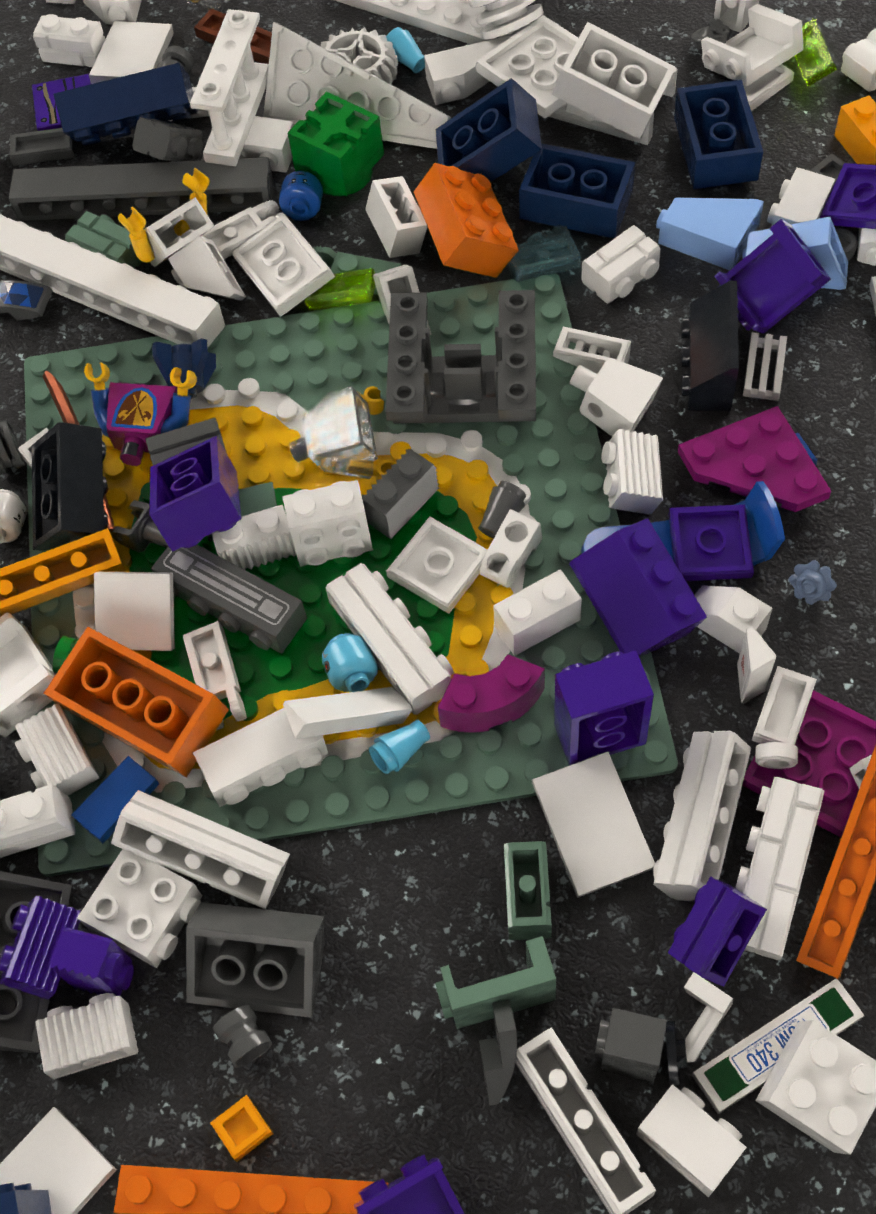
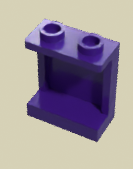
(774, 278)
(419, 1191)

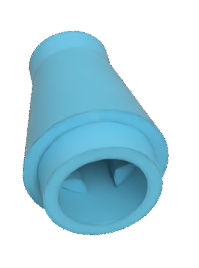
(406, 49)
(395, 748)

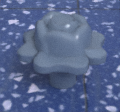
(812, 582)

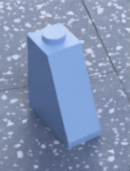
(709, 227)
(823, 243)

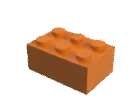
(465, 220)

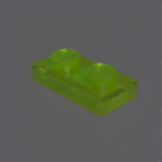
(816, 59)
(344, 290)

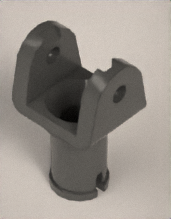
(142, 532)

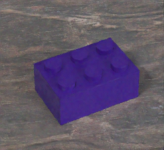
(194, 494)
(602, 706)

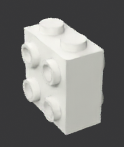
(327, 523)
(141, 907)

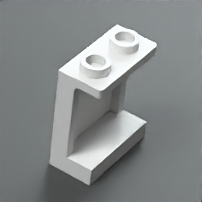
(756, 50)
(23, 675)

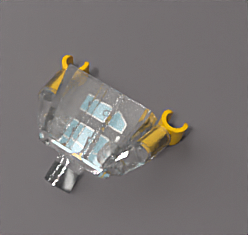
(341, 434)

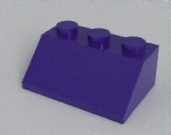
(638, 589)

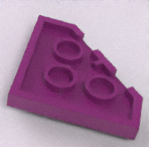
(757, 451)

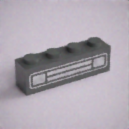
(233, 596)

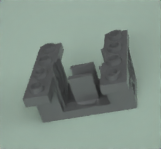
(462, 382)

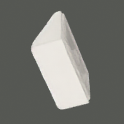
(754, 665)

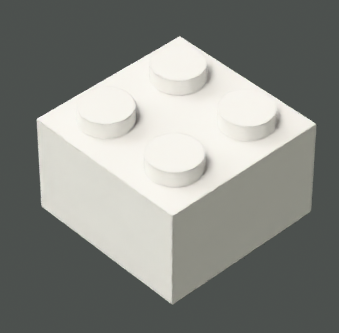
(822, 1087)

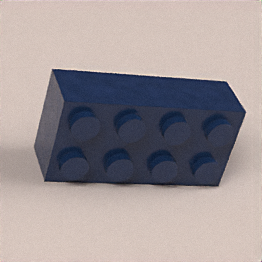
(118, 103)

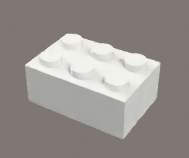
(613, 80)

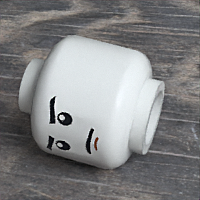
(11, 516)

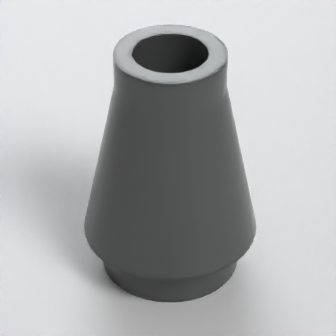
(501, 500)

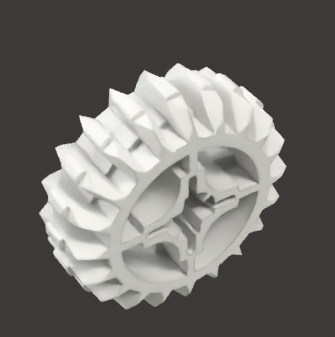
(366, 51)

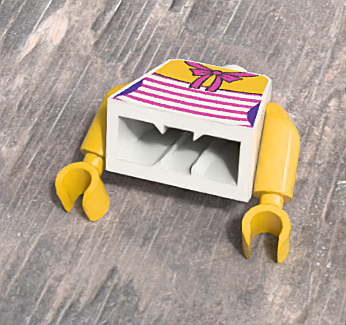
(175, 229)

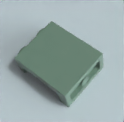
(522, 988)

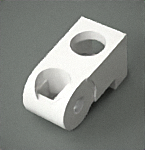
(510, 548)

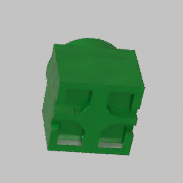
(337, 145)

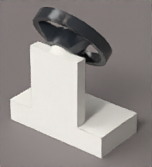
(688, 1050)

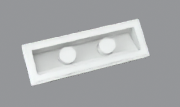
(346, 712)

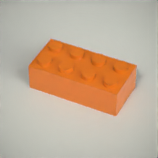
(136, 701)

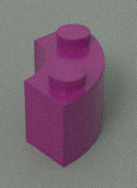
(491, 698)

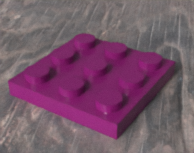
(828, 745)

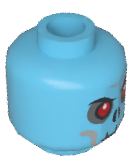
(349, 663)

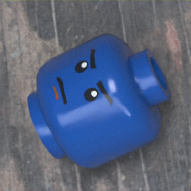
(300, 195)

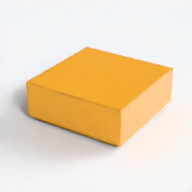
(241, 1128)

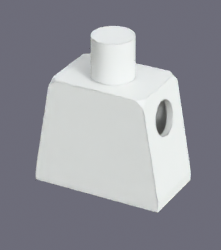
(616, 395)

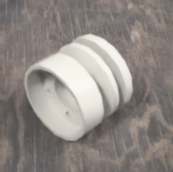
(505, 16)

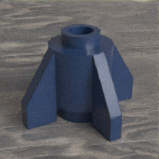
(187, 357)

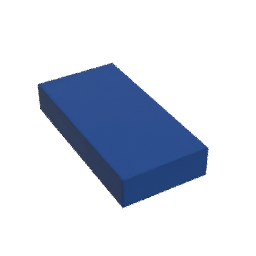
(102, 808)

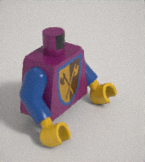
(139, 411)

